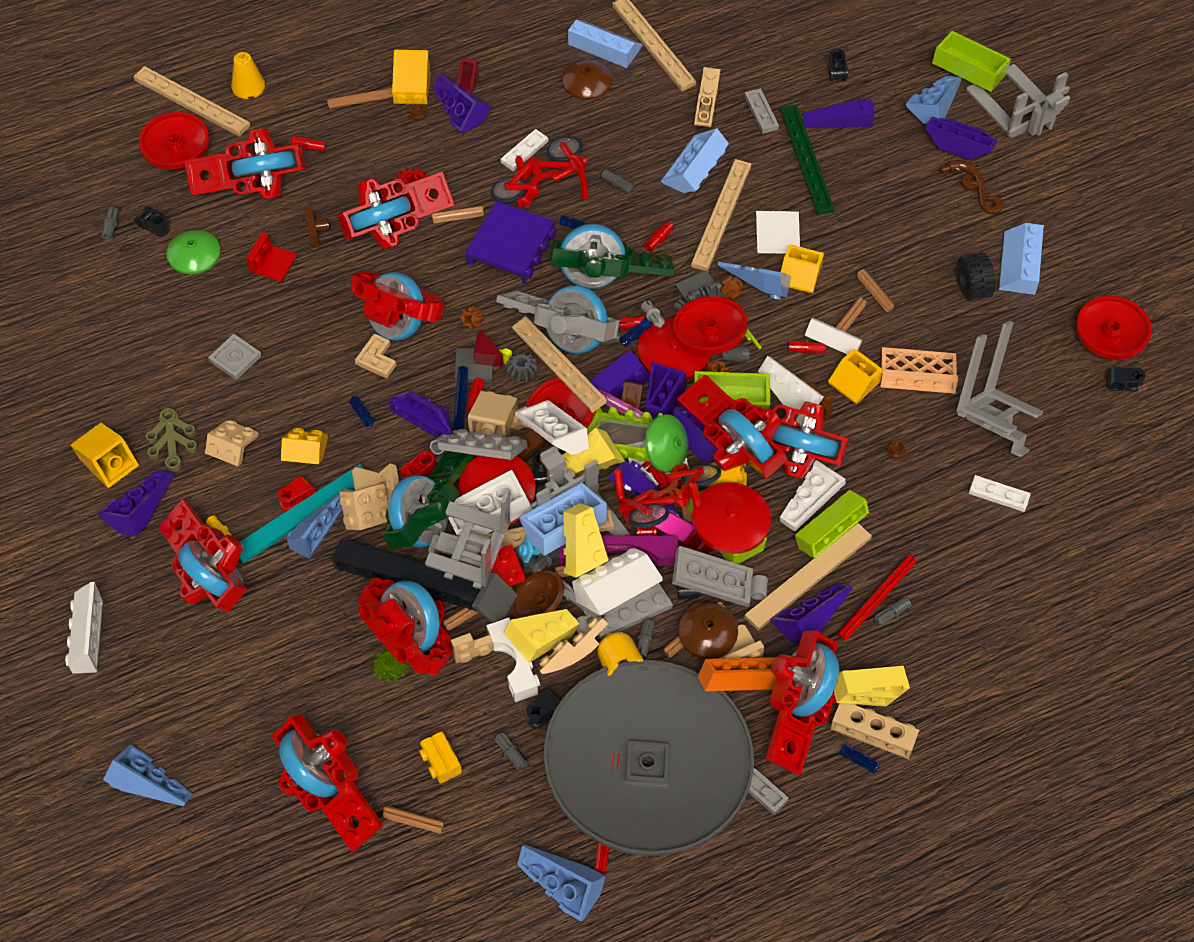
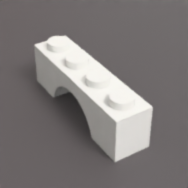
(521, 680)

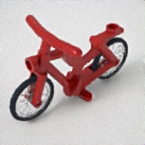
(560, 151)
(649, 506)

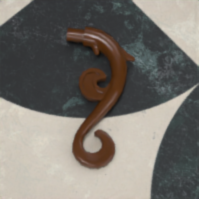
(979, 184)

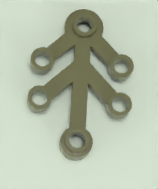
(170, 438)

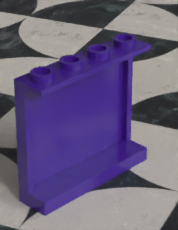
(511, 240)

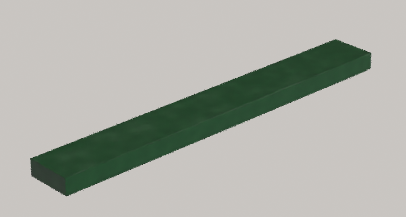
(807, 160)

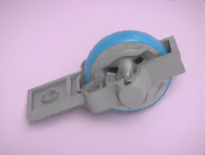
(566, 314)

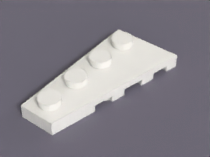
(788, 387)
(815, 491)

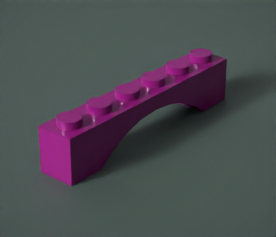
(658, 548)

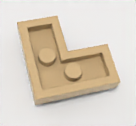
(373, 357)
(465, 648)

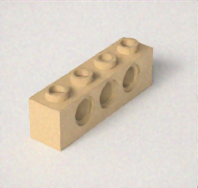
(879, 738)

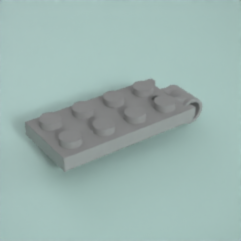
(479, 444)
(717, 577)
(631, 612)

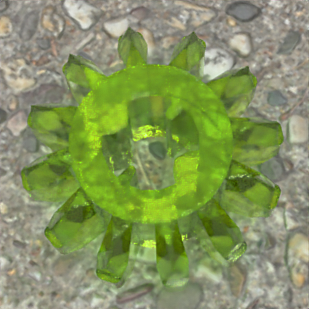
(391, 671)

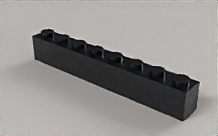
(373, 563)

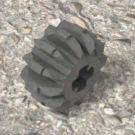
(521, 367)

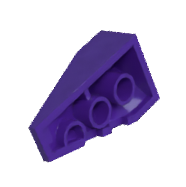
(462, 106)
(842, 115)
(639, 481)
(136, 508)
(812, 613)

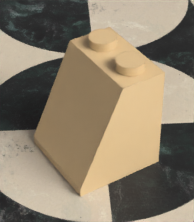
(492, 414)

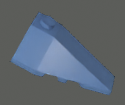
(935, 100)
(765, 280)
(313, 529)
(137, 775)
(566, 881)

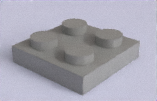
(234, 356)

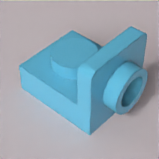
(526, 550)

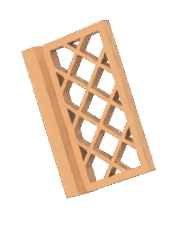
(918, 379)

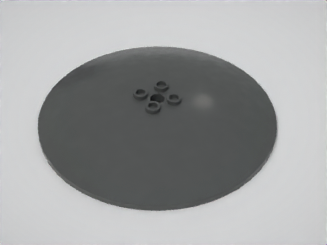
(656, 714)

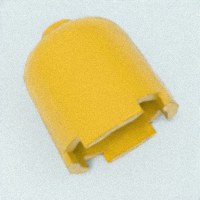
(615, 649)

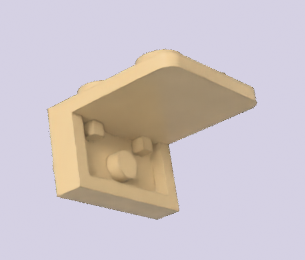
(228, 442)
(365, 478)
(364, 507)
(745, 646)

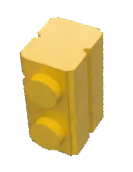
(440, 757)

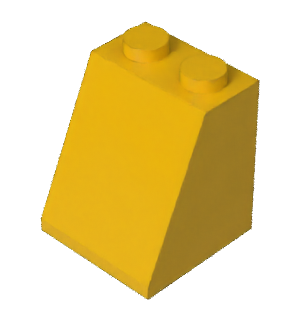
(411, 77)
(105, 454)

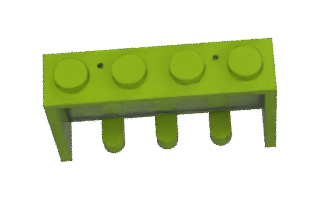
(625, 431)

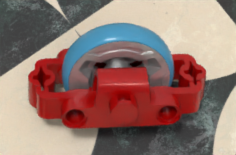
(395, 303)
(407, 623)

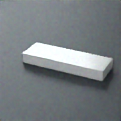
(524, 149)
(832, 336)
(999, 493)

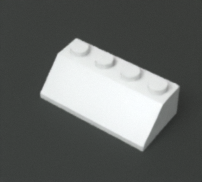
(555, 426)
(489, 498)
(616, 581)
(85, 630)

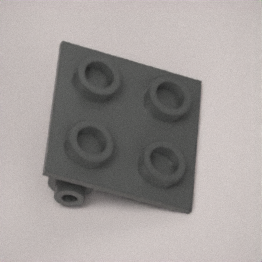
(699, 286)

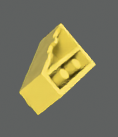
(600, 449)
(583, 541)
(540, 632)
(871, 686)

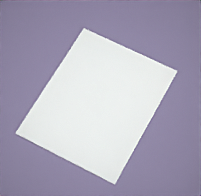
(777, 231)

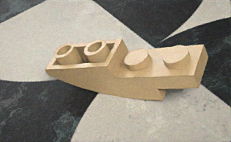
(707, 97)
(567, 653)

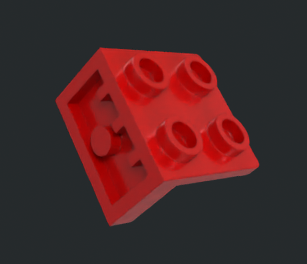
(269, 260)
(508, 567)

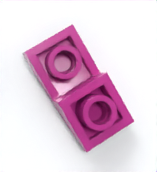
(676, 526)

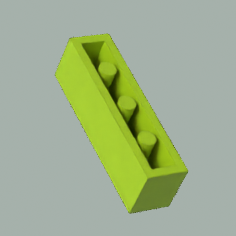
(832, 524)

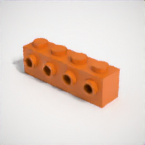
(737, 674)

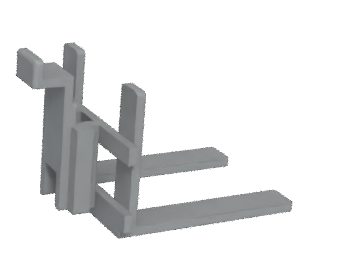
(1043, 107)
(978, 408)
(559, 476)
(466, 548)

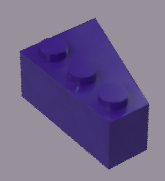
(613, 377)
(664, 389)

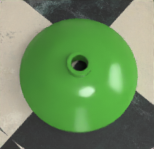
(193, 252)
(666, 443)

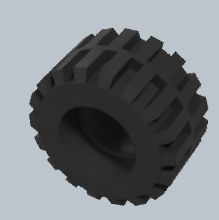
(976, 276)

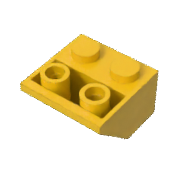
(803, 267)
(856, 376)
(304, 446)

